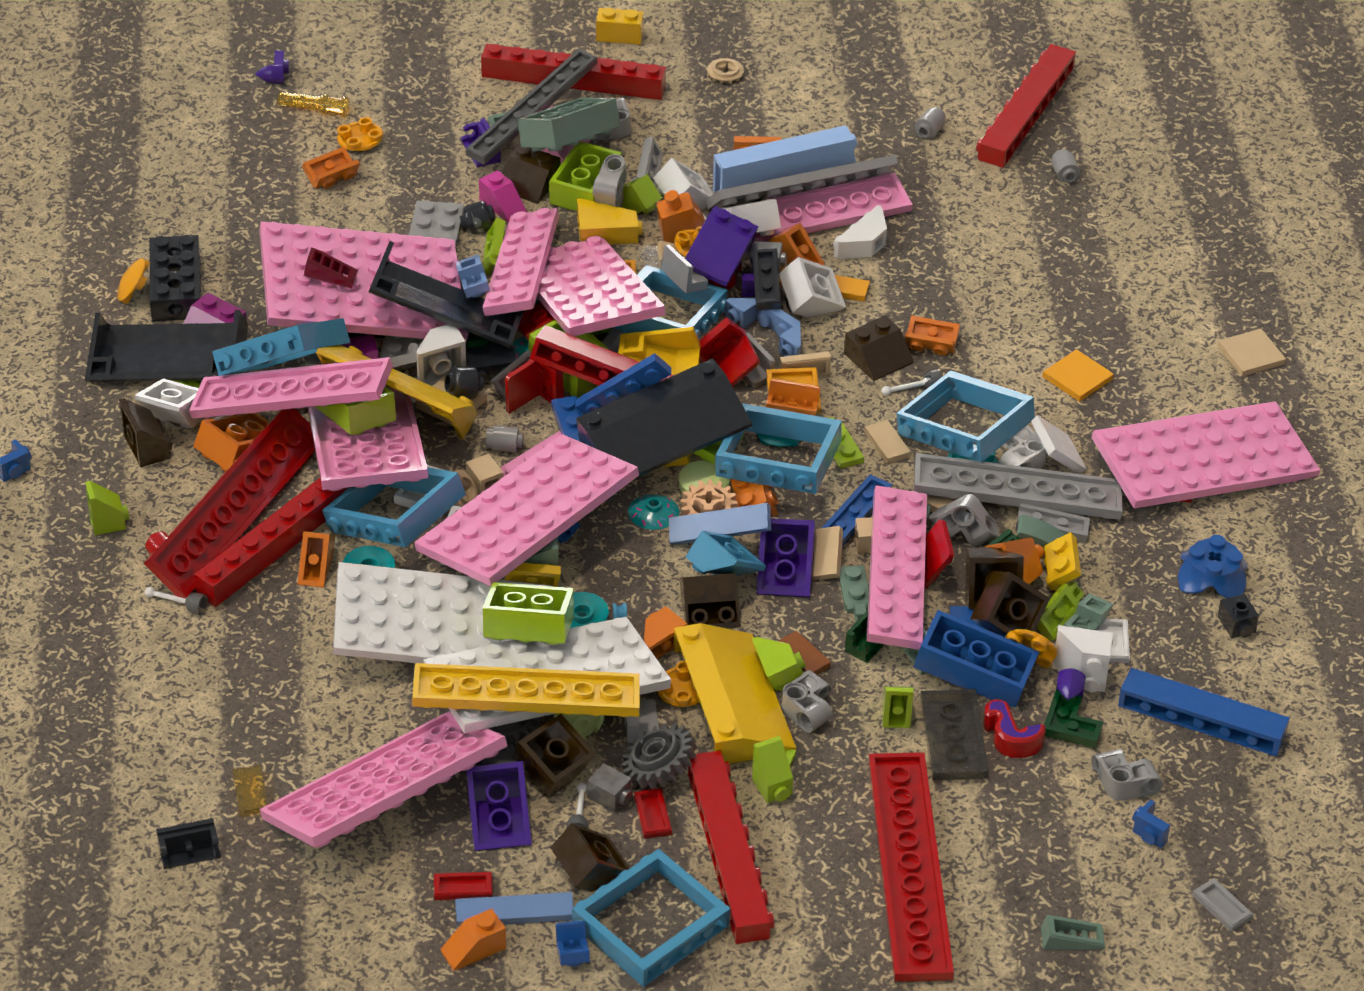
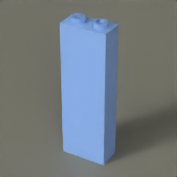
(784, 158)

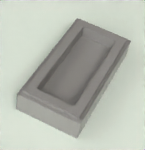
(1222, 904)

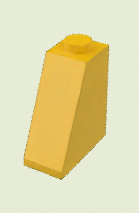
(608, 222)

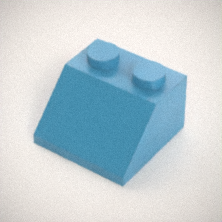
(722, 555)

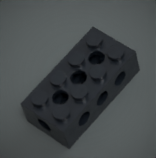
(167, 253)

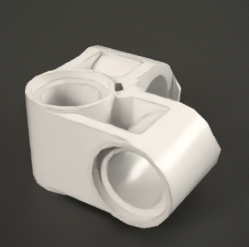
(1024, 450)

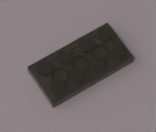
(954, 734)

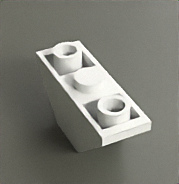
(863, 237)

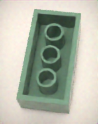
(568, 123)

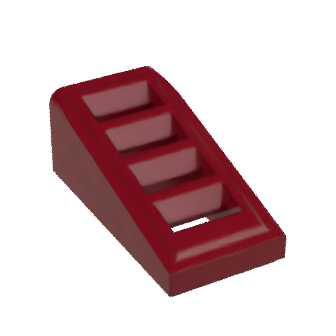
(329, 269)

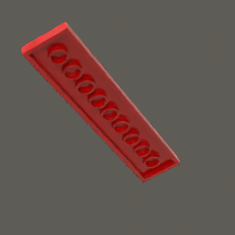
(233, 501)
(910, 867)

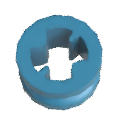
(619, 611)

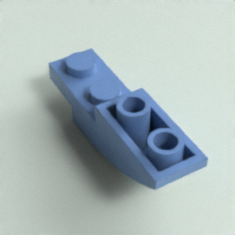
(472, 276)

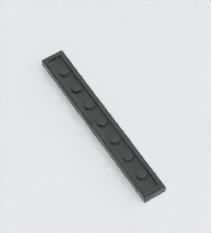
(535, 101)

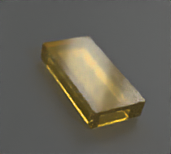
(249, 790)

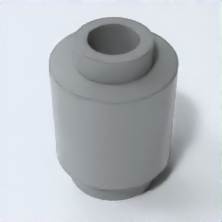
(930, 122)
(1065, 166)
(504, 438)

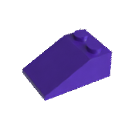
(721, 245)
(787, 557)
(498, 806)

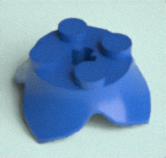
(1213, 564)

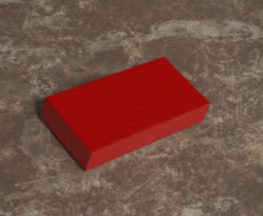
(652, 813)
(462, 885)

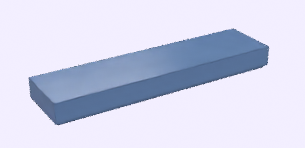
(727, 521)
(519, 907)

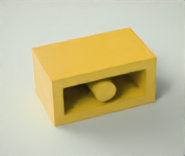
(619, 26)

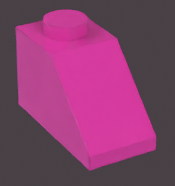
(501, 193)

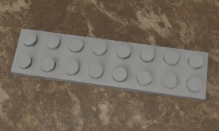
(804, 181)
(1018, 485)

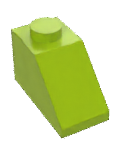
(640, 195)
(105, 509)
(779, 661)
(897, 706)
(772, 770)

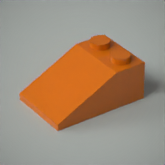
(228, 436)

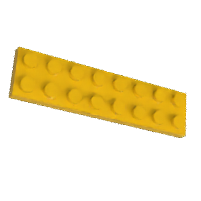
(526, 690)

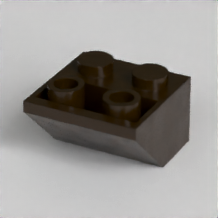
(711, 600)

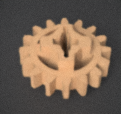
(707, 498)

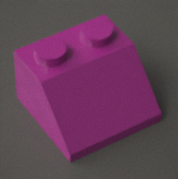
(211, 310)

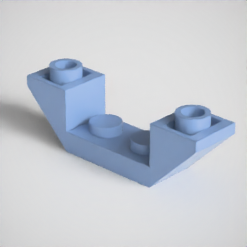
(786, 327)

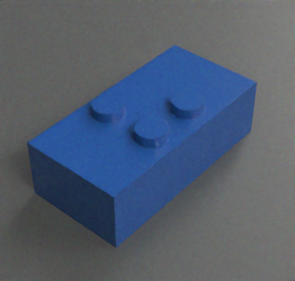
(975, 658)

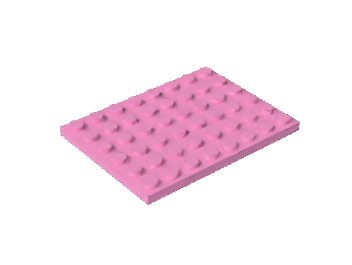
(302, 300)

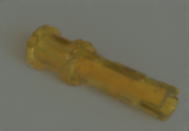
(324, 104)

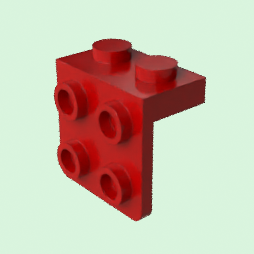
(730, 350)
(531, 381)
(937, 552)

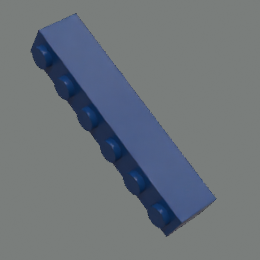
(1203, 711)

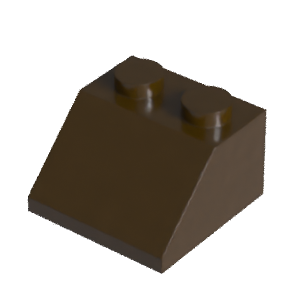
(531, 172)
(877, 348)
(144, 434)
(981, 564)
(1009, 605)
(554, 755)
(588, 858)

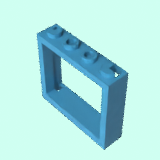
(712, 299)
(280, 346)
(1014, 405)
(776, 473)
(442, 492)
(674, 949)

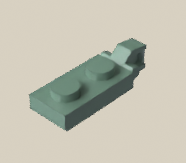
(854, 590)

